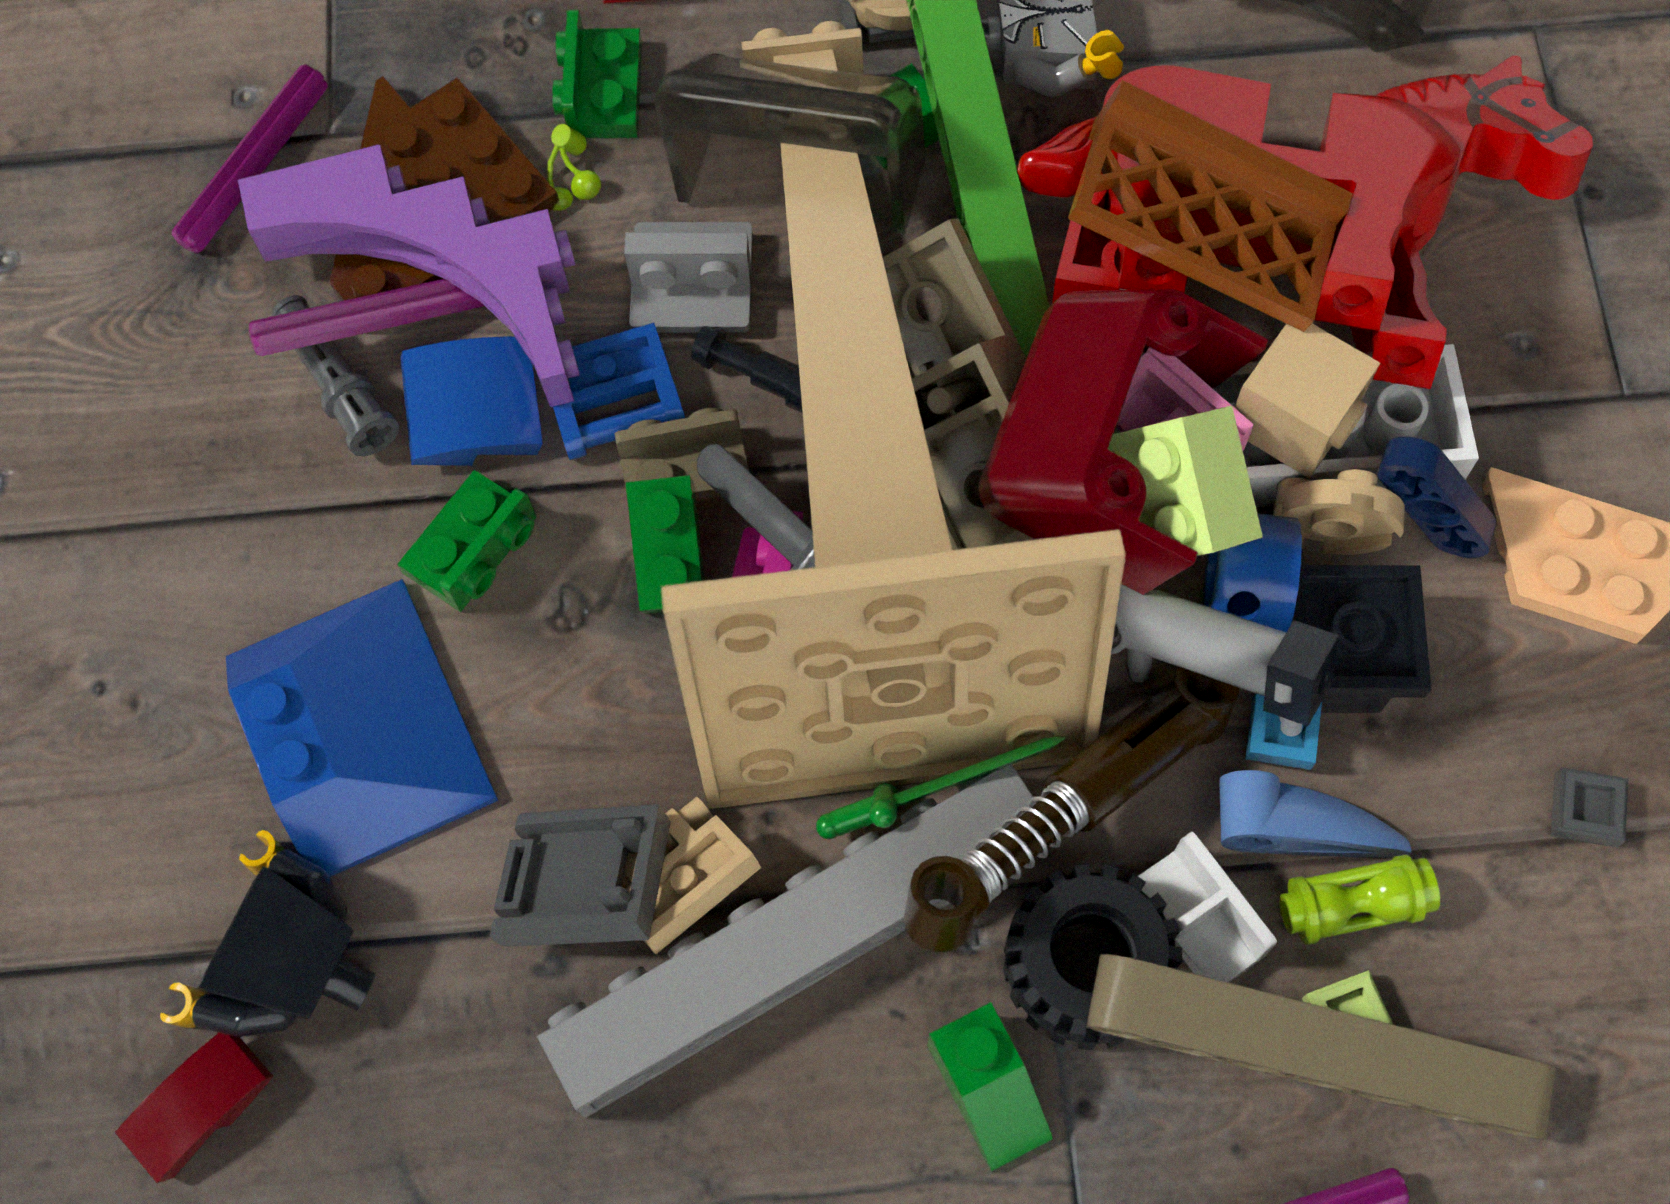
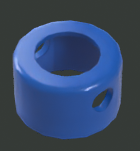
(1258, 576)

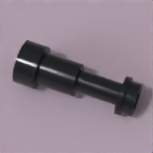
(765, 370)

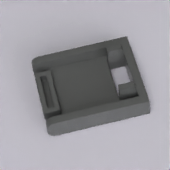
(574, 879)

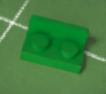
(599, 79)
(469, 540)

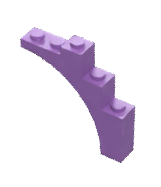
(365, 209)

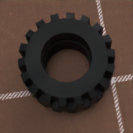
(1070, 901)

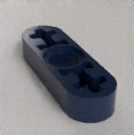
(1437, 497)

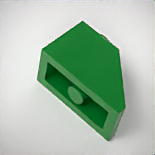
(990, 1086)

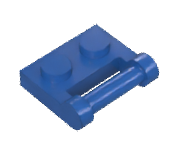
(614, 371)

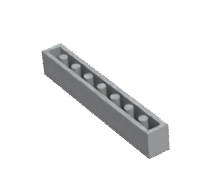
(766, 950)

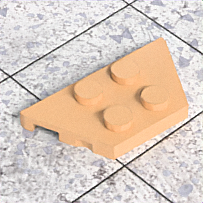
(1580, 557)

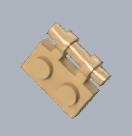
(696, 873)

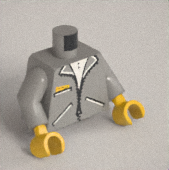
(1051, 45)

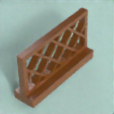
(1224, 174)

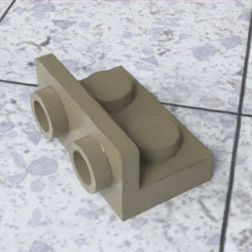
(672, 448)

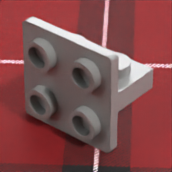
(690, 275)

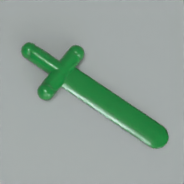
(883, 804)

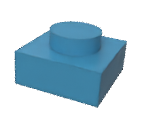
(1269, 744)

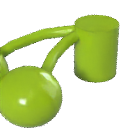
(585, 183)

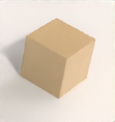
(1305, 396)

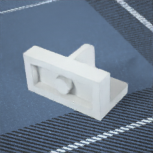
(1215, 922)

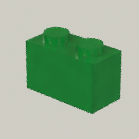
(663, 537)

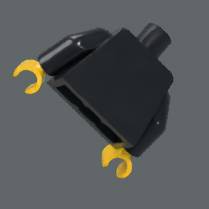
(276, 952)

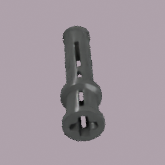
(341, 384)

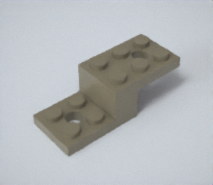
(959, 371)

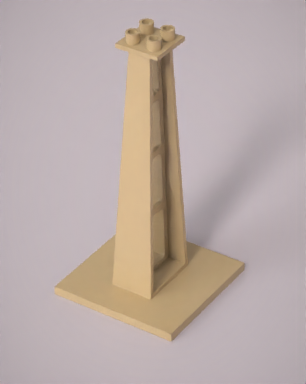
(894, 645)

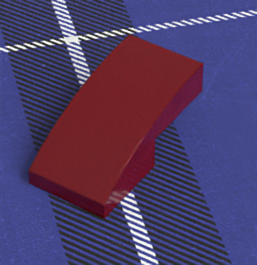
(192, 1103)

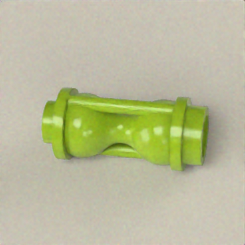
(1389, 893)

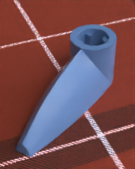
(1287, 819)

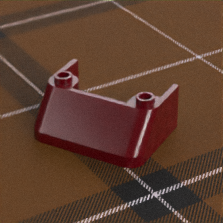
(1052, 453)

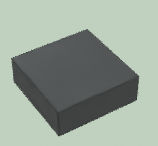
(1589, 807)

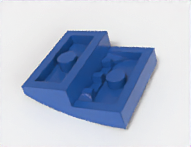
(470, 401)

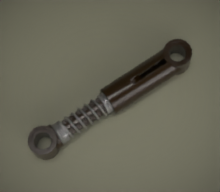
(1075, 799)

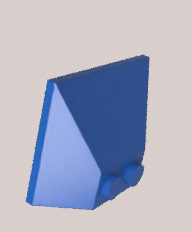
(357, 730)

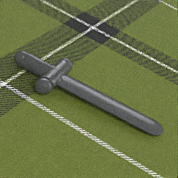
(757, 505)

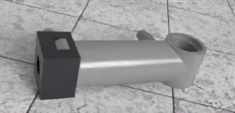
(1284, 667)

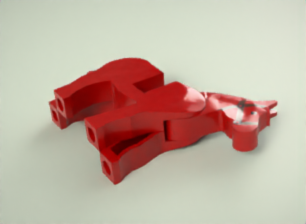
(1387, 149)

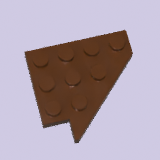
(436, 142)

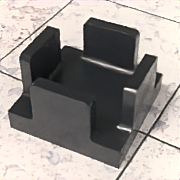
(1379, 632)

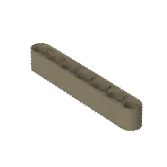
(1321, 1046)

